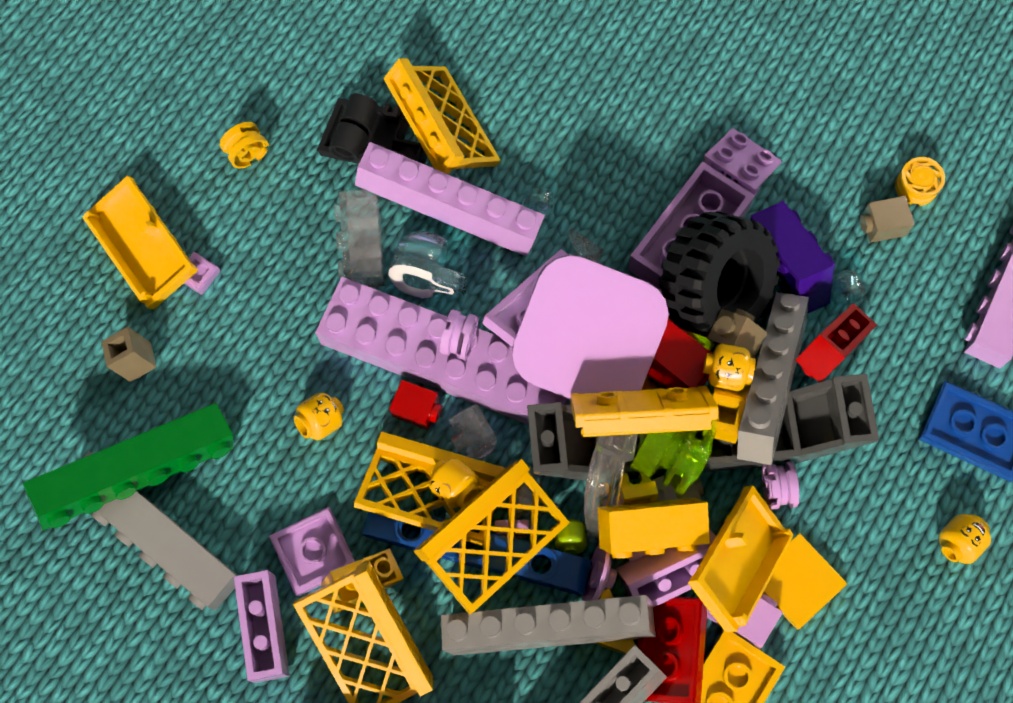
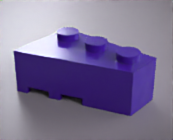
(802, 262)

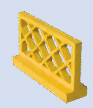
(431, 125)
(414, 458)
(473, 513)
(388, 623)

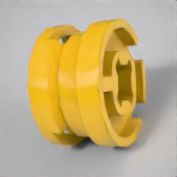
(243, 144)
(920, 181)

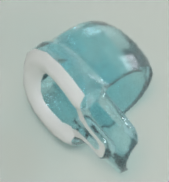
(420, 266)

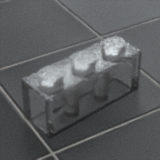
(360, 238)

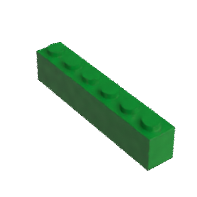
(128, 467)

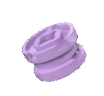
(459, 334)
(780, 485)

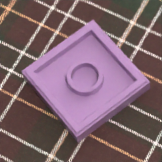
(311, 550)

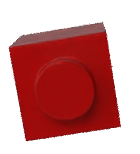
(416, 405)

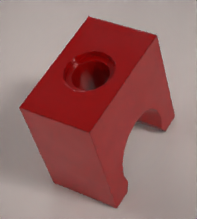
(678, 360)

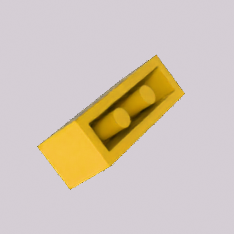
(653, 527)

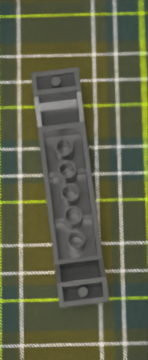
(815, 424)

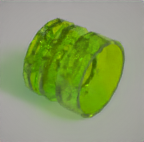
(677, 453)

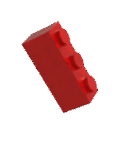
(835, 343)

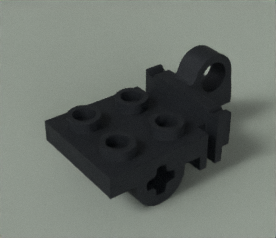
(362, 121)

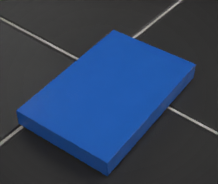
(971, 430)

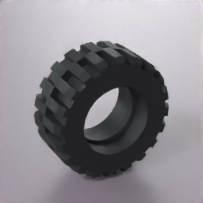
(716, 246)

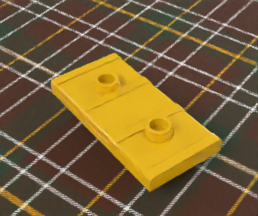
(139, 243)
(644, 411)
(740, 561)

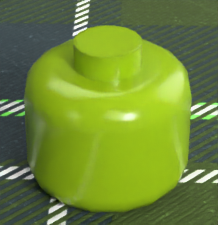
(572, 538)

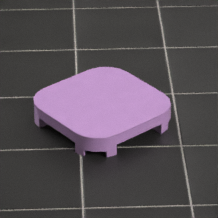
(588, 329)

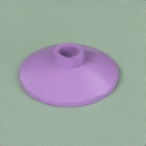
(600, 576)

